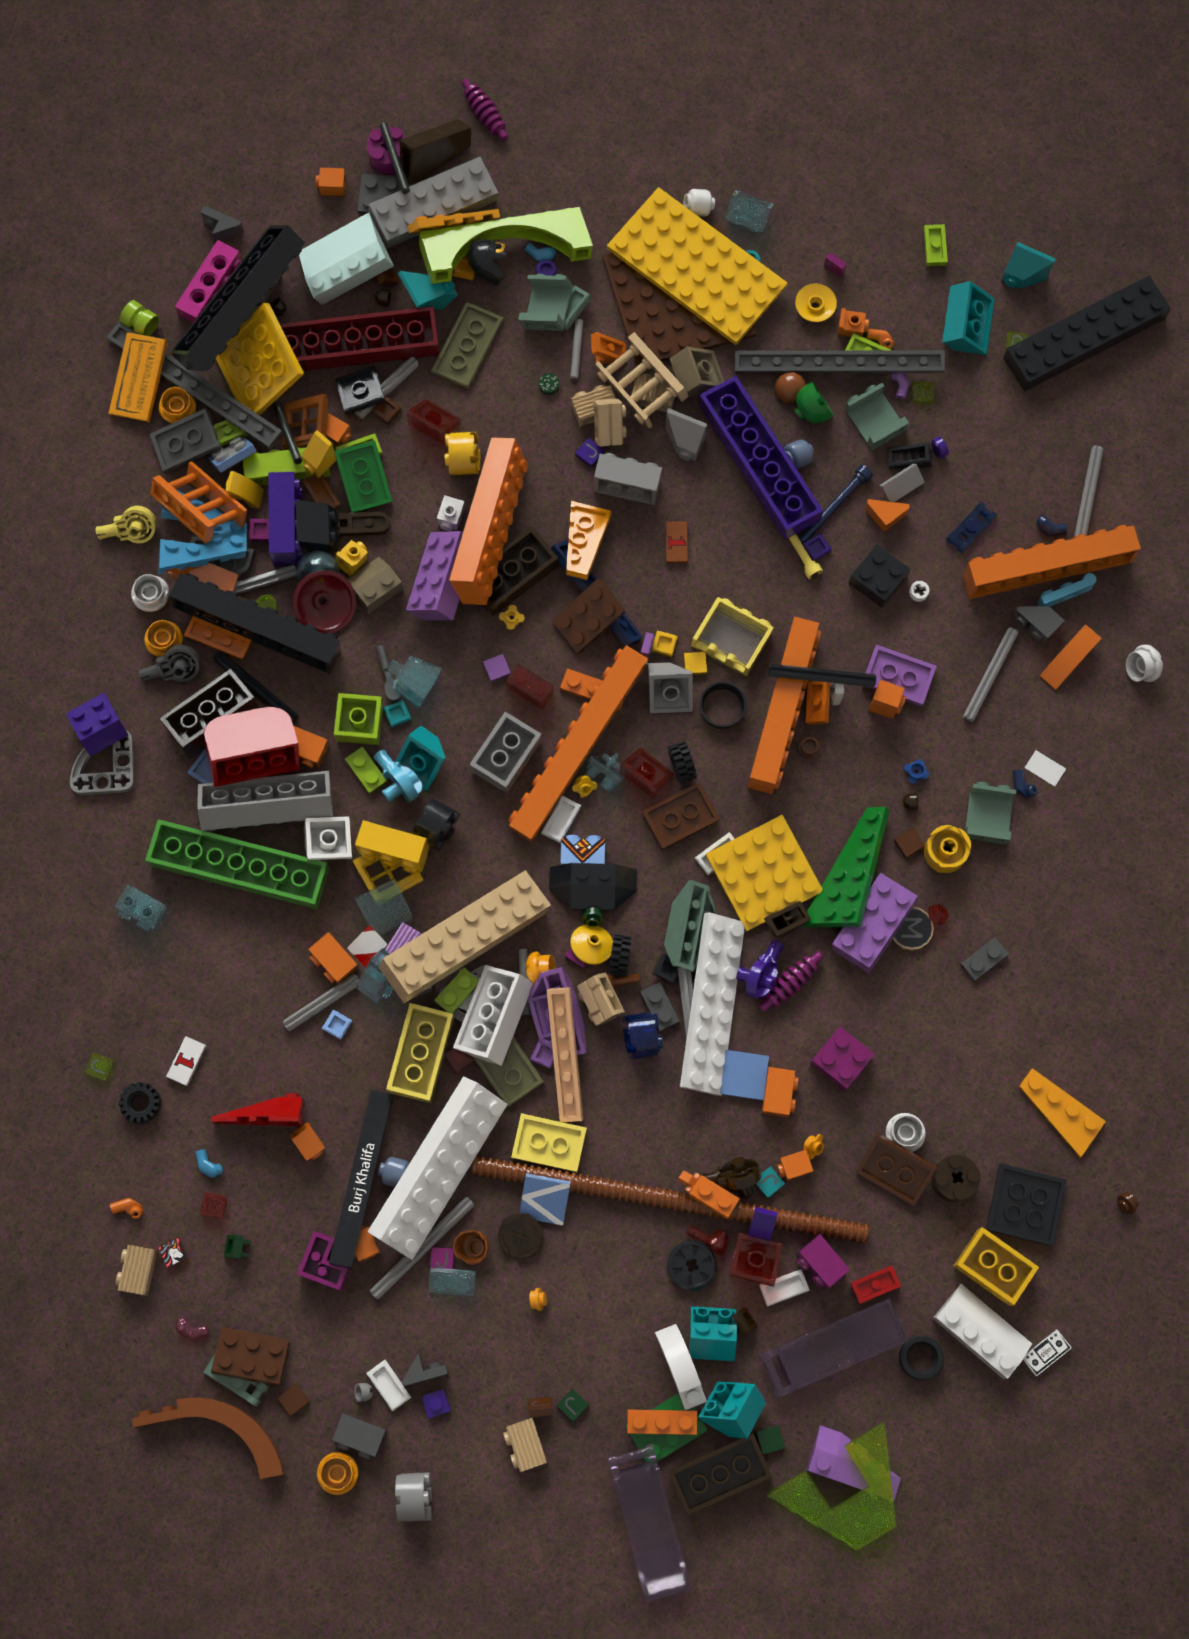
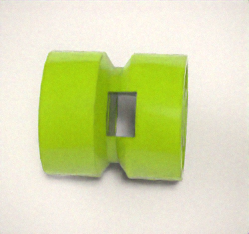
(139, 319)

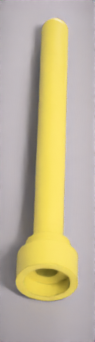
(810, 566)

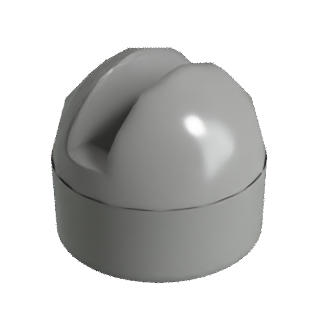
(362, 1392)

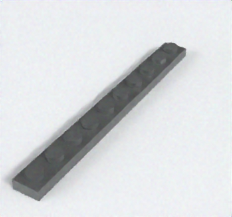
(841, 361)
(209, 395)

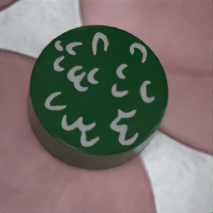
(548, 383)

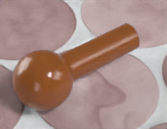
(624, 980)

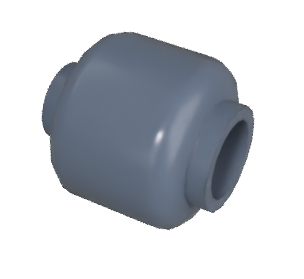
(799, 453)
(392, 1170)

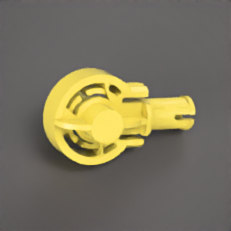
(130, 526)

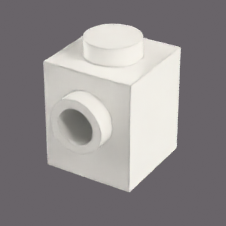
(450, 513)

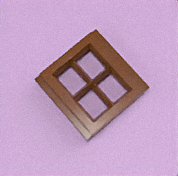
(304, 405)

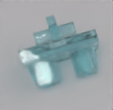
(612, 777)

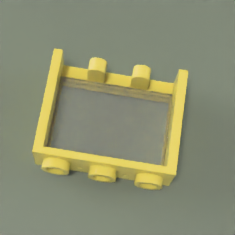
(732, 636)

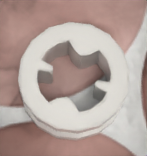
(916, 596)

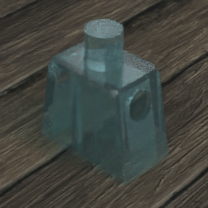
(414, 679)

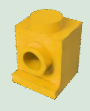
(351, 557)

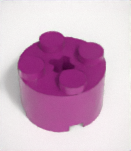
(378, 152)

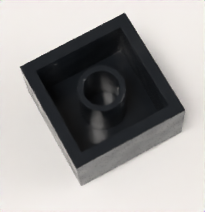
(879, 576)

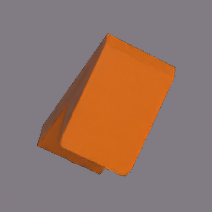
(606, 348)

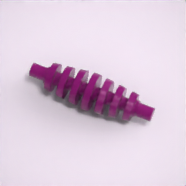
(484, 109)
(810, 963)

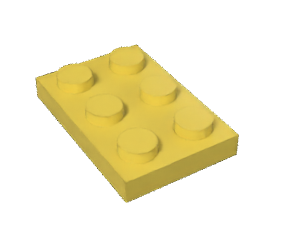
(549, 1143)

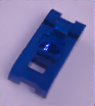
(971, 527)

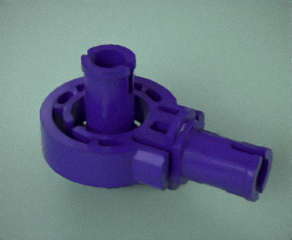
(763, 974)

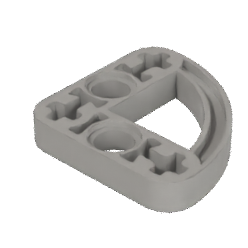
(118, 771)

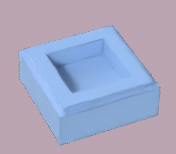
(337, 1024)

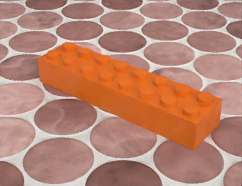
(488, 521)
(1051, 561)
(782, 710)

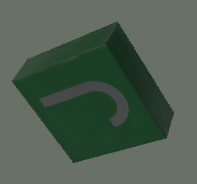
(572, 1405)

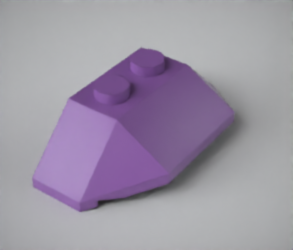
(539, 1007)

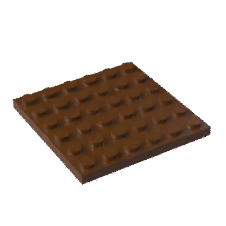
(656, 316)

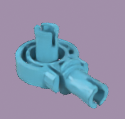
(404, 779)

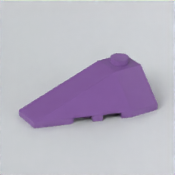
(833, 1461)

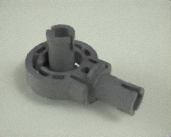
(173, 665)

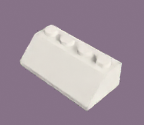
(493, 1015)
(983, 1332)

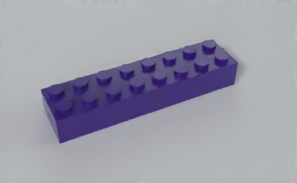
(760, 457)

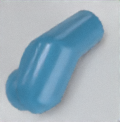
(546, 253)
(207, 1167)

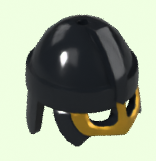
(481, 256)

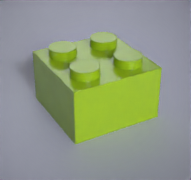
(358, 719)

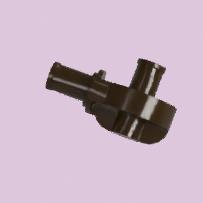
(736, 1175)

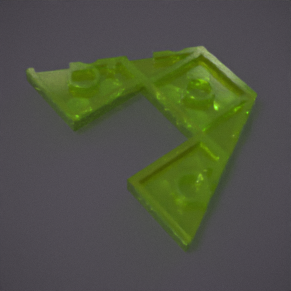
(859, 1517)

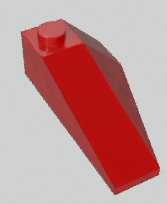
(273, 1112)

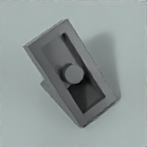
(223, 225)
(417, 1373)

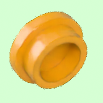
(538, 1299)

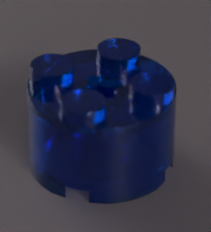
(641, 1035)

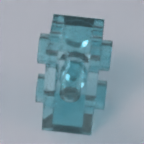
(749, 211)
(140, 908)

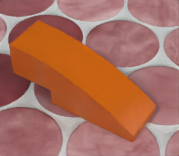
(1070, 657)

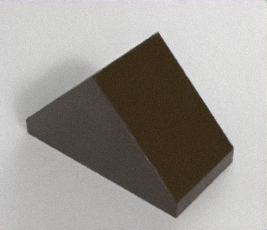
(787, 919)

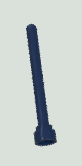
(861, 475)

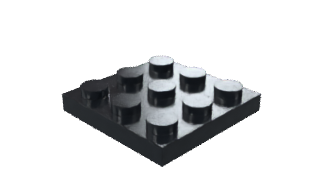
(1026, 1204)

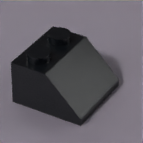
(317, 526)

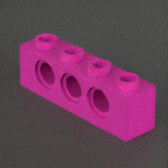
(220, 255)

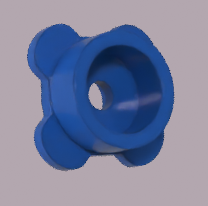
(917, 765)

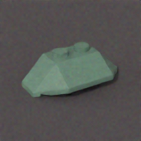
(686, 924)

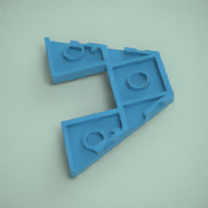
(227, 543)

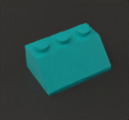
(968, 318)

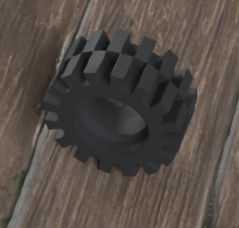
(682, 762)
(620, 955)
(126, 1103)

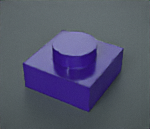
(436, 1403)

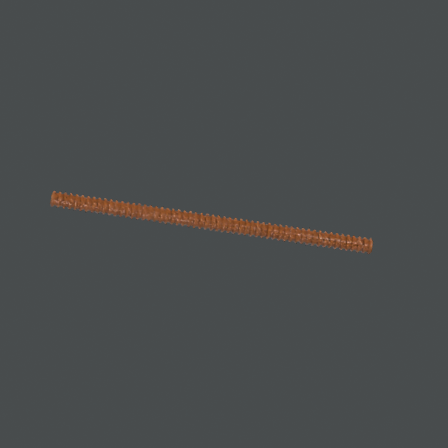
(670, 1199)

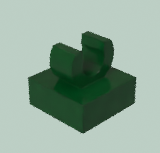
(234, 1246)

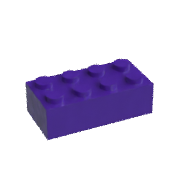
(283, 494)

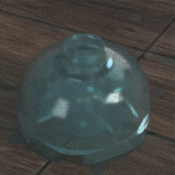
(315, 561)

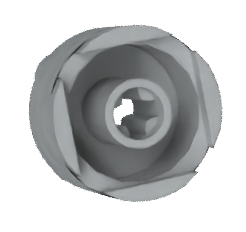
(413, 1497)

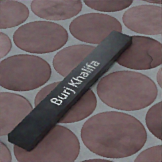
(361, 1180)

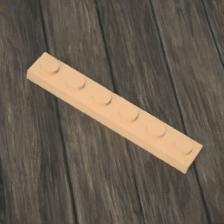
(565, 1054)

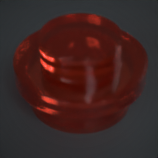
(938, 914)

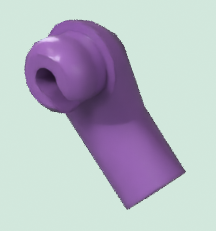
(903, 383)

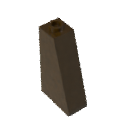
(432, 149)

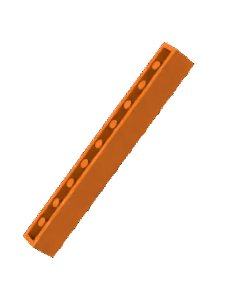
(578, 743)

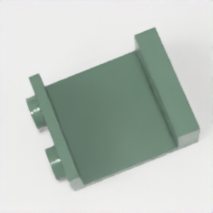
(547, 303)
(875, 417)
(989, 813)

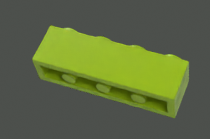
(259, 464)

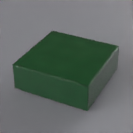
(770, 1439)

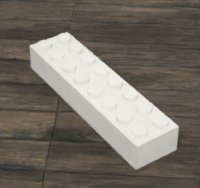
(437, 1167)

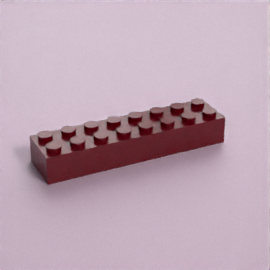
(363, 338)

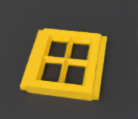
(403, 884)

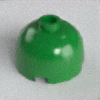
(812, 405)

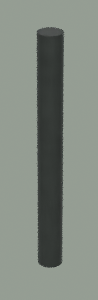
(394, 158)
(287, 432)

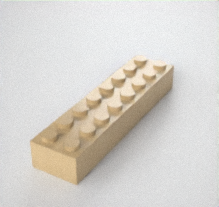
(464, 936)

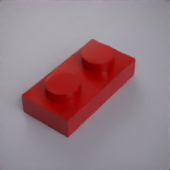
(875, 1284)

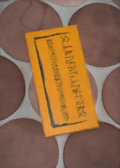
(138, 377)

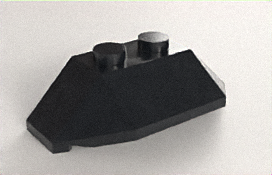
(592, 885)

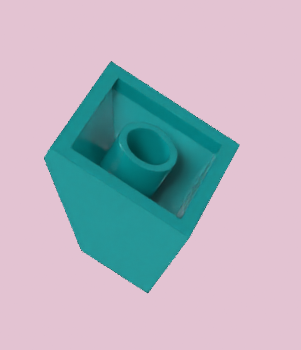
(1027, 267)
(427, 294)
(422, 755)

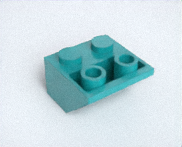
(712, 1334)
(733, 1408)

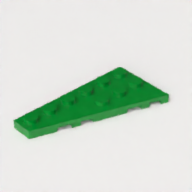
(850, 879)

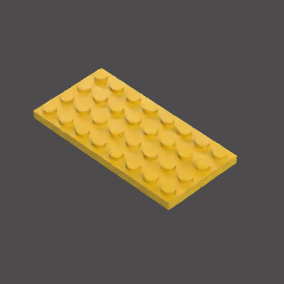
(697, 266)

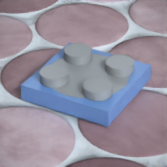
(232, 454)

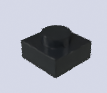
(665, 969)

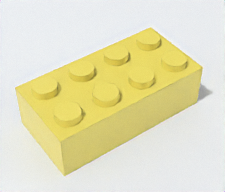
(420, 1053)

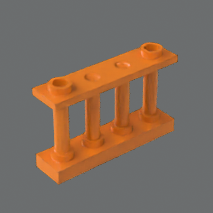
(193, 516)

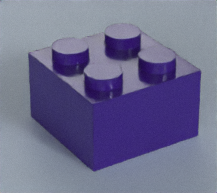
(97, 724)

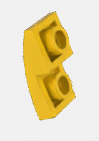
(244, 489)

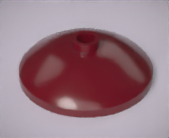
(338, 605)

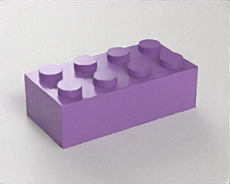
(432, 592)
(883, 916)

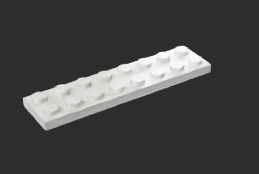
(712, 1004)

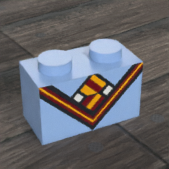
(582, 849)

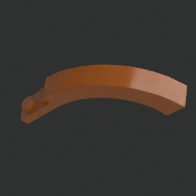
(253, 1434)

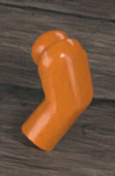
(881, 336)
(129, 1206)

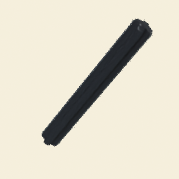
(822, 675)
(253, 685)

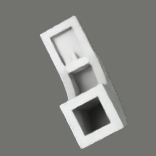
(681, 1366)

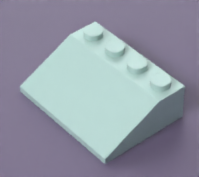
(344, 259)

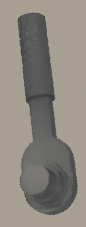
(391, 693)

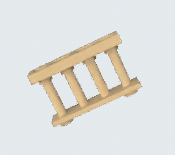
(649, 361)

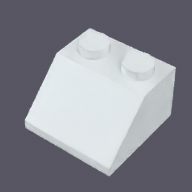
(327, 838)

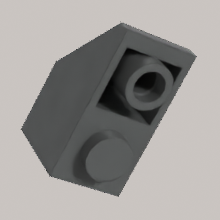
(1039, 620)

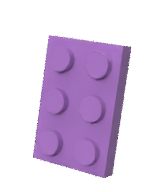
(902, 671)

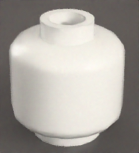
(699, 202)

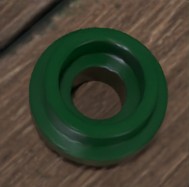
(593, 917)

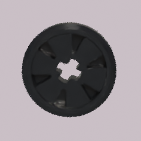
(679, 1271)

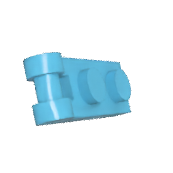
(1067, 591)

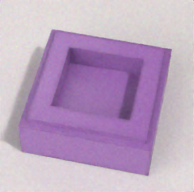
(647, 644)
(496, 668)
(543, 1055)

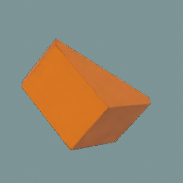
(886, 513)

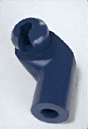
(1049, 528)
(1021, 786)

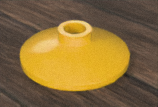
(816, 294)
(588, 951)

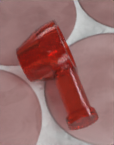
(717, 1238)

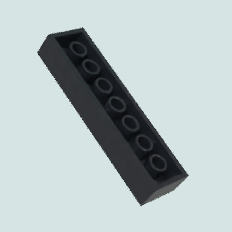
(238, 298)
(1086, 333)
(255, 623)

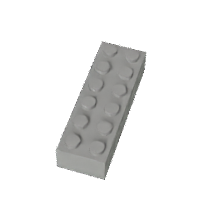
(448, 193)
(265, 801)

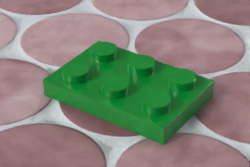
(363, 476)
(668, 1443)

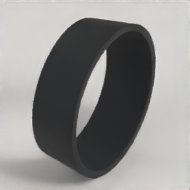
(725, 686)

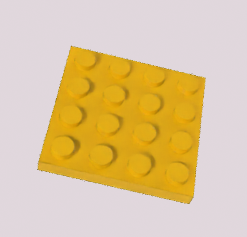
(259, 361)
(763, 872)

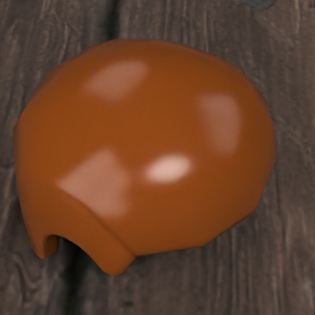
(788, 386)
(468, 1239)

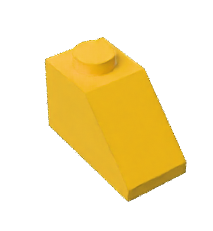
(318, 455)

